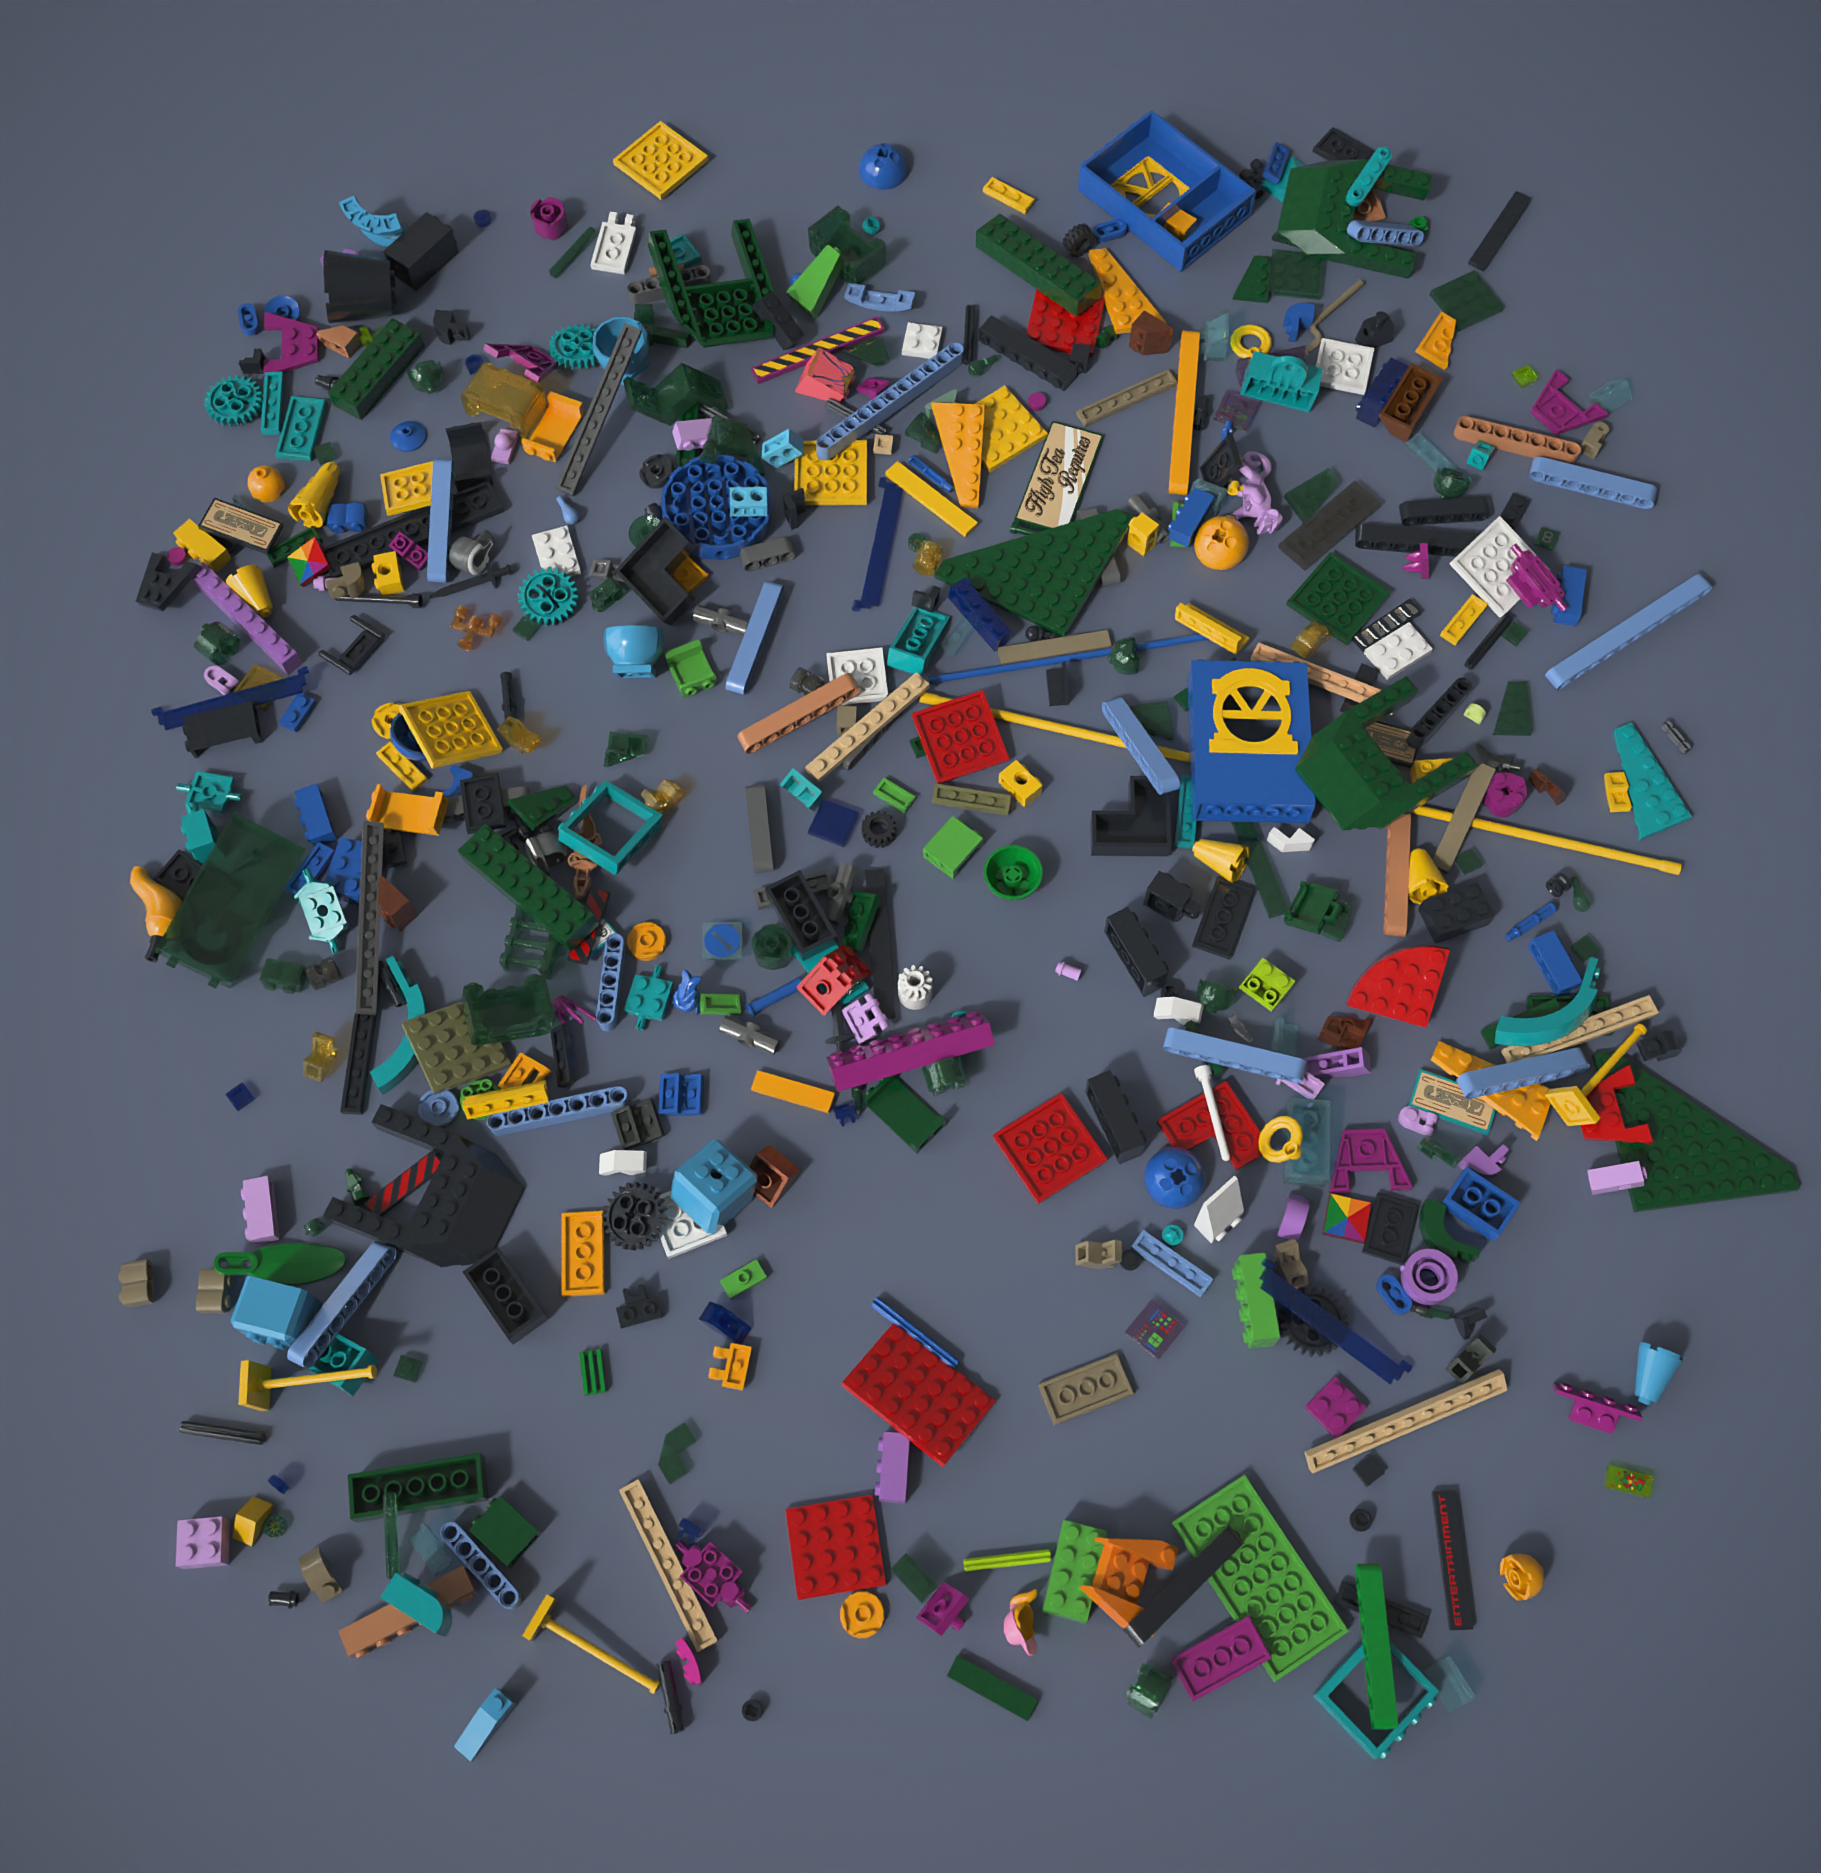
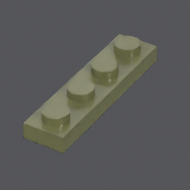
(971, 799)

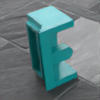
(802, 789)

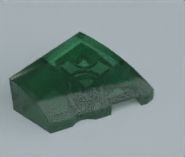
(925, 432)
(1154, 718)
(624, 748)
(1432, 1149)

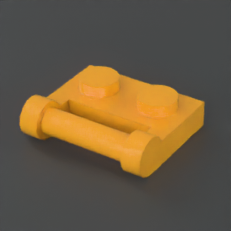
(521, 1071)

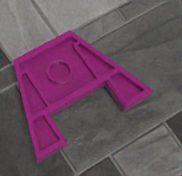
(299, 344)
(537, 362)
(1559, 412)
(1365, 1152)

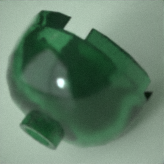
(426, 376)
(1450, 483)
(1124, 656)
(1215, 996)

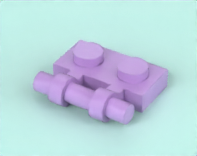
(861, 1023)

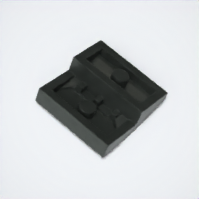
(637, 1124)

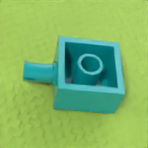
(200, 832)

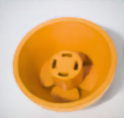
(1224, 551)

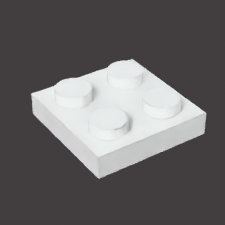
(921, 340)

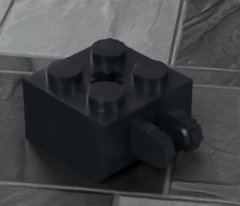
(1171, 898)

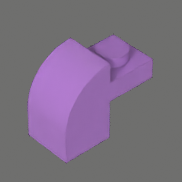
(1482, 1164)
(1293, 1217)

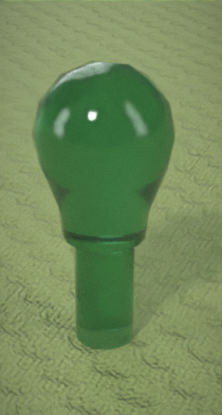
(977, 367)
(1580, 899)

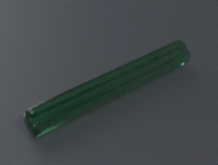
(572, 252)
(391, 1534)

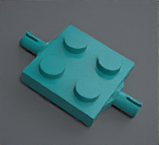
(210, 792)
(648, 997)

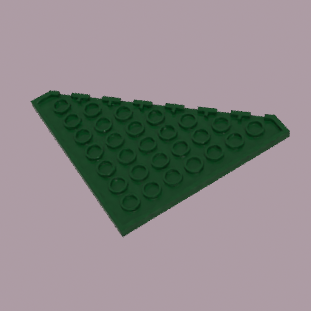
(1043, 573)
(1692, 1151)

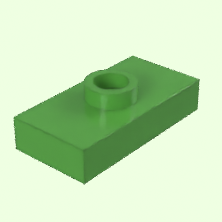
(743, 1279)

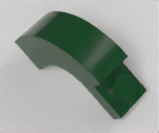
(1435, 1236)

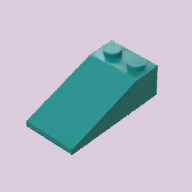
(917, 641)

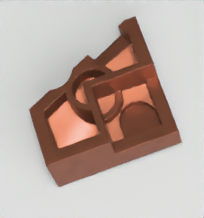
(1543, 783)
(1344, 1032)

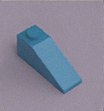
(485, 1723)

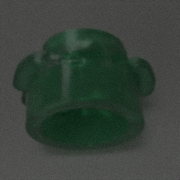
(313, 1227)

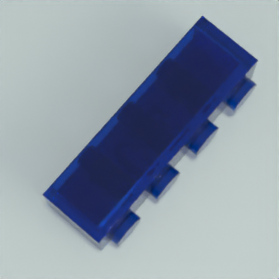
(979, 614)

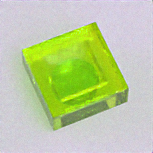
(366, 338)
(1524, 376)

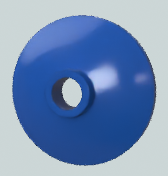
(281, 305)
(412, 440)

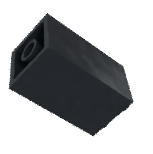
(421, 251)

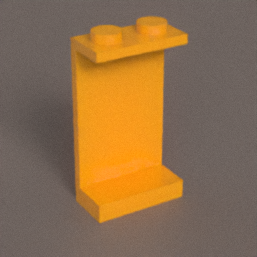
(555, 427)
(408, 811)

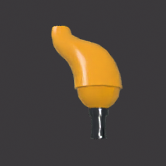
(160, 907)

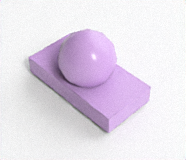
(504, 446)

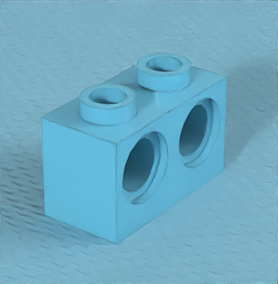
(782, 448)
(748, 505)

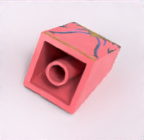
(826, 377)

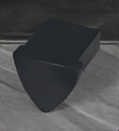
(1467, 1318)

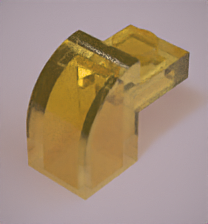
(1310, 639)
(518, 736)
(664, 797)
(321, 1059)

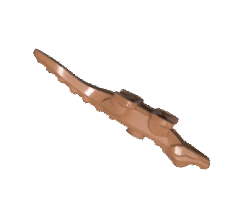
(583, 865)

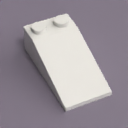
(1221, 1211)

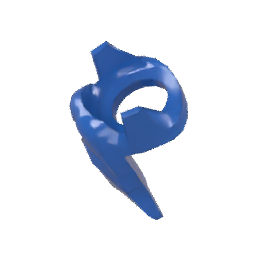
(686, 994)

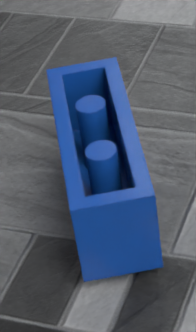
(1190, 516)
(1573, 585)
(314, 815)
(1555, 963)

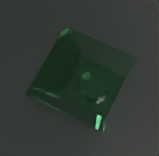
(868, 350)

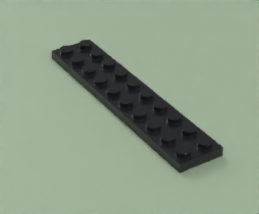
(468, 508)

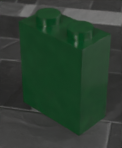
(504, 1531)

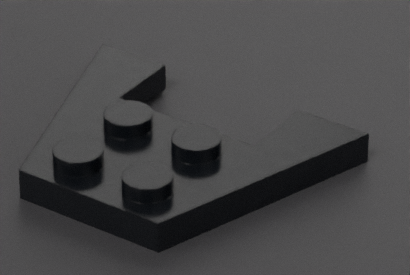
(160, 588)

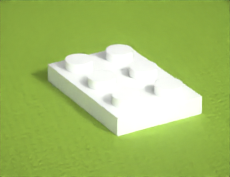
(556, 551)
(1398, 651)

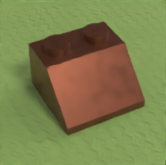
(1150, 335)
(394, 906)
(774, 1175)

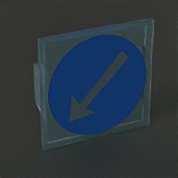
(722, 941)

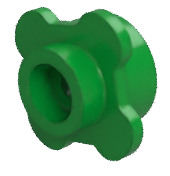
(1420, 223)

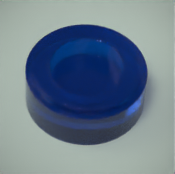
(278, 1484)

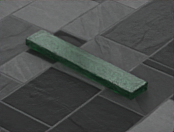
(1261, 869)

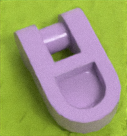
(215, 676)
(1410, 1117)

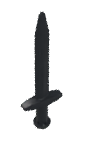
(474, 581)
(839, 1037)

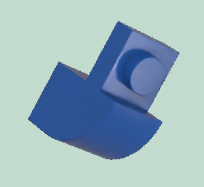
(1298, 316)

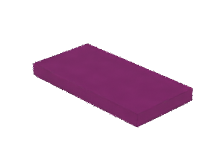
(1220, 1658)

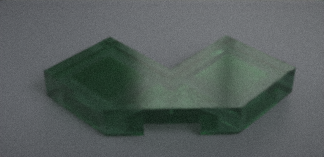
(674, 1443)

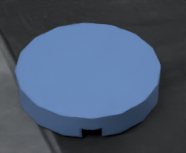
(439, 1108)

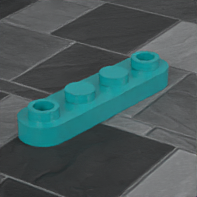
(1368, 176)

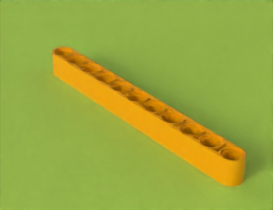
(1184, 413)

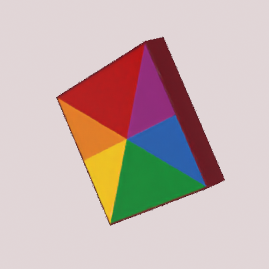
(309, 561)
(1346, 1218)

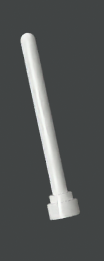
(1204, 1074)

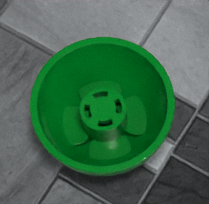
(1014, 864)

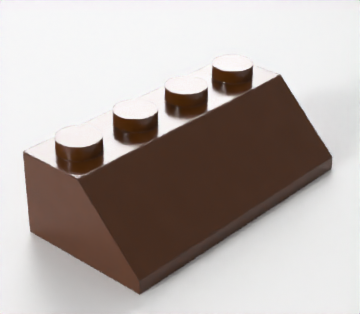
(1409, 401)

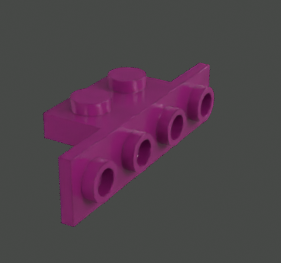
(1594, 1410)

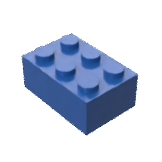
(346, 870)
(1480, 1204)

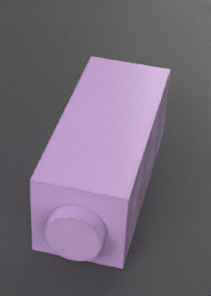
(1616, 1177)

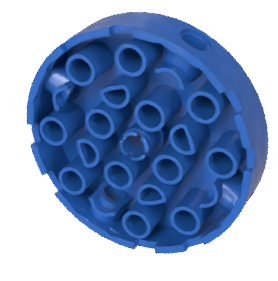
(700, 506)

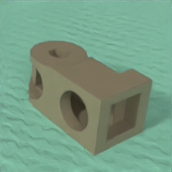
(1591, 443)

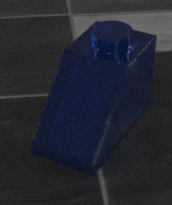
(725, 1323)

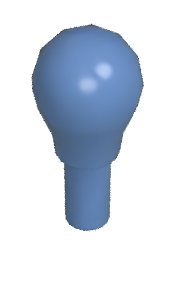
(570, 514)

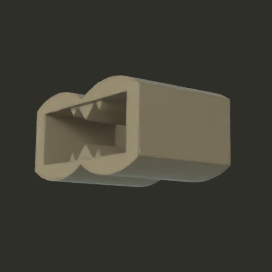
(136, 1283)
(213, 1292)

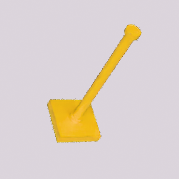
(1572, 1102)
(257, 1381)
(543, 1620)

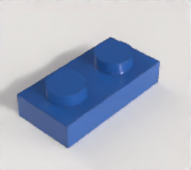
(297, 712)

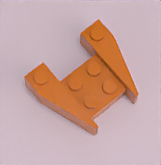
(1123, 1572)

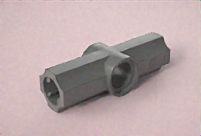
(1138, 506)
(720, 620)
(840, 893)
(750, 1035)

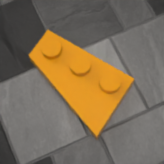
(1438, 341)

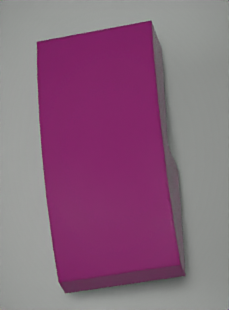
(409, 550)

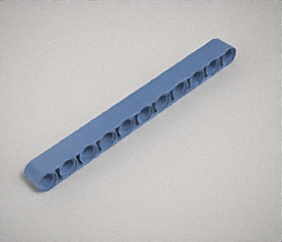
(889, 401)
(1628, 631)

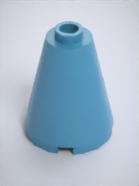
(1654, 1372)

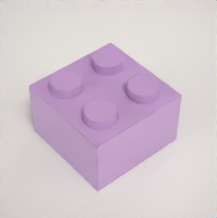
(203, 1542)

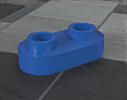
(1107, 230)
(248, 323)
(1393, 1295)

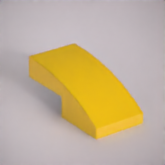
(1616, 792)

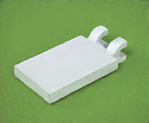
(614, 245)

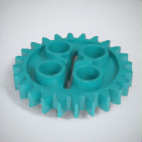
(573, 346)
(233, 400)
(561, 586)

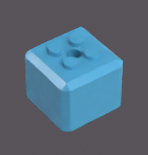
(708, 1199)
(273, 1312)

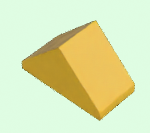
(250, 1520)

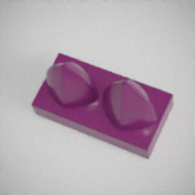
(1419, 561)

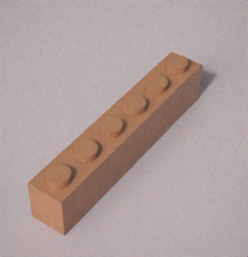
(389, 1621)

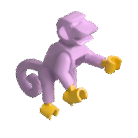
(1255, 494)

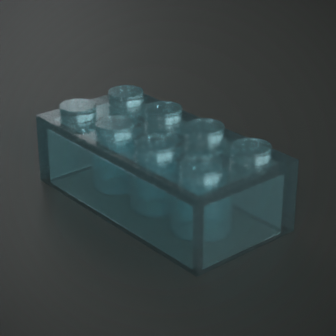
(1314, 1163)

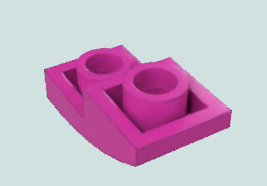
(692, 1668)

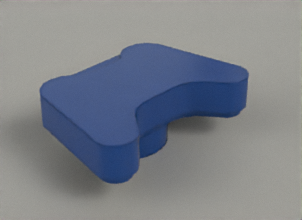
(459, 774)

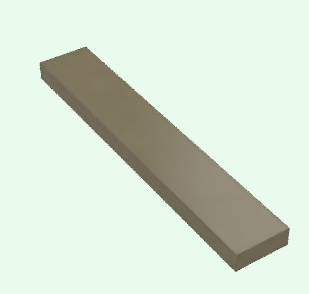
(1126, 398)
(1054, 647)
(1462, 817)

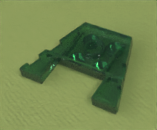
(731, 438)

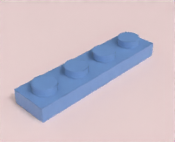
(1172, 1263)

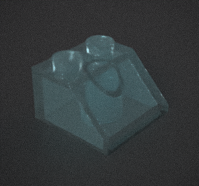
(1215, 337)

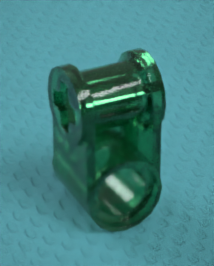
(608, 593)
(1336, 929)

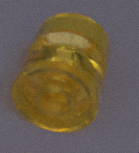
(927, 558)

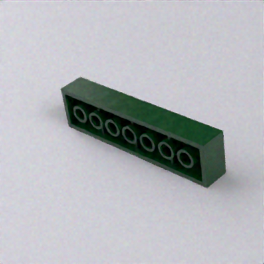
(1038, 264)
(528, 887)

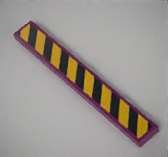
(831, 344)

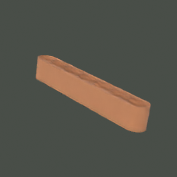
(1516, 440)
(798, 713)
(1397, 877)

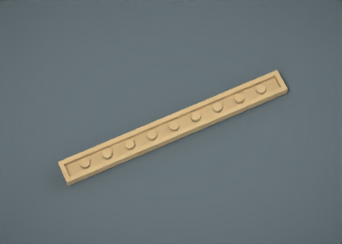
(1405, 1421)

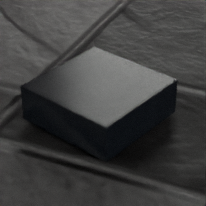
(1368, 1471)

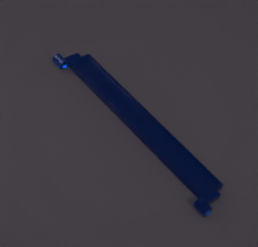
(881, 546)
(258, 695)
(1330, 1326)

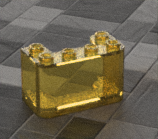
(505, 397)

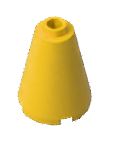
(252, 589)
(1222, 857)
(1424, 877)

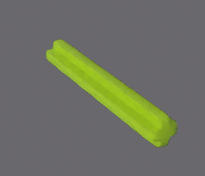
(1007, 1560)

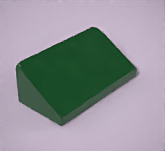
(671, 337)

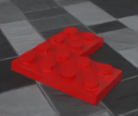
(1193, 1125)

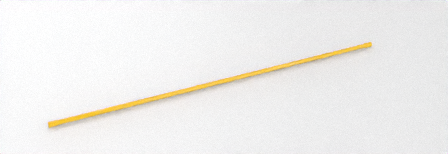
(1662, 865)

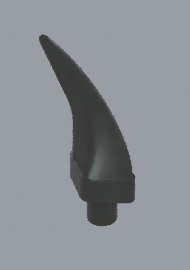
(1500, 763)

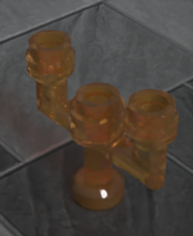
(473, 626)

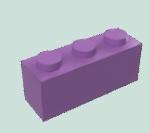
(893, 1468)

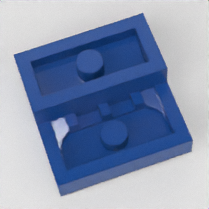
(681, 1094)

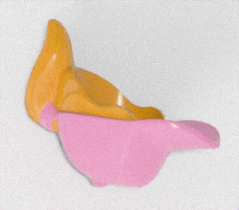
(1019, 1622)

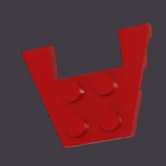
(1610, 1125)

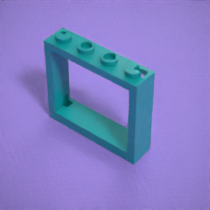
(609, 862)
(1412, 1716)

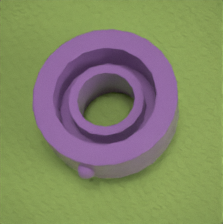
(1443, 1268)

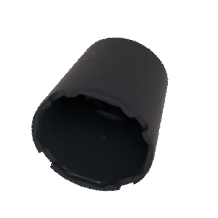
(358, 286)

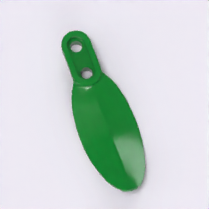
(284, 1263)

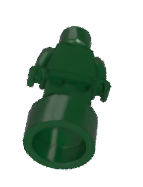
(1104, 338)
(354, 1185)

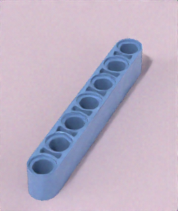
(1593, 482)
(440, 520)
(755, 638)
(1140, 745)
(1234, 1055)
(1522, 1073)
(568, 1114)
(341, 1304)

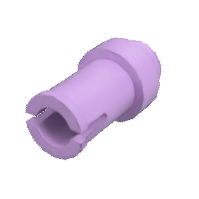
(319, 583)

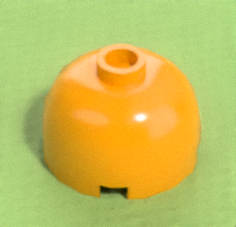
(266, 483)
(1523, 1576)

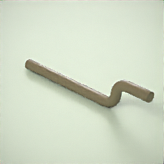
(1313, 329)

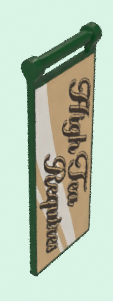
(1057, 478)

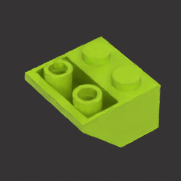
(1267, 985)

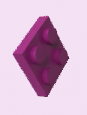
(1335, 1407)

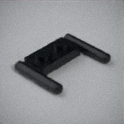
(358, 650)

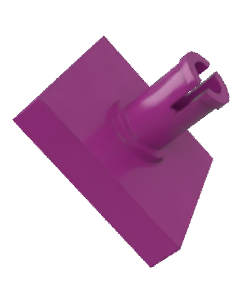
(943, 1609)

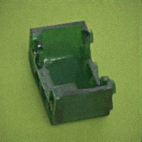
(859, 255)
(508, 1012)

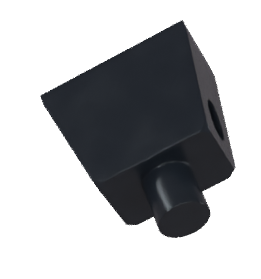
(1375, 331)

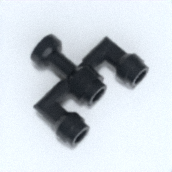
(1248, 177)
(523, 831)

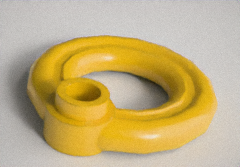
(1235, 340)
(1288, 1149)

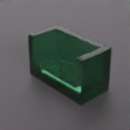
(645, 315)

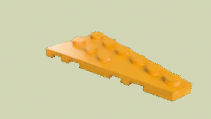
(1121, 294)
(962, 441)

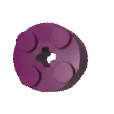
(548, 218)
(1505, 794)

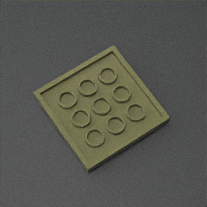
(446, 1052)

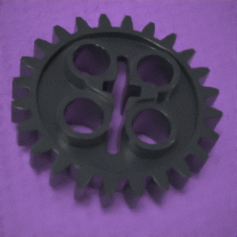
(650, 1221)
(1299, 1333)

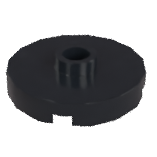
(656, 471)

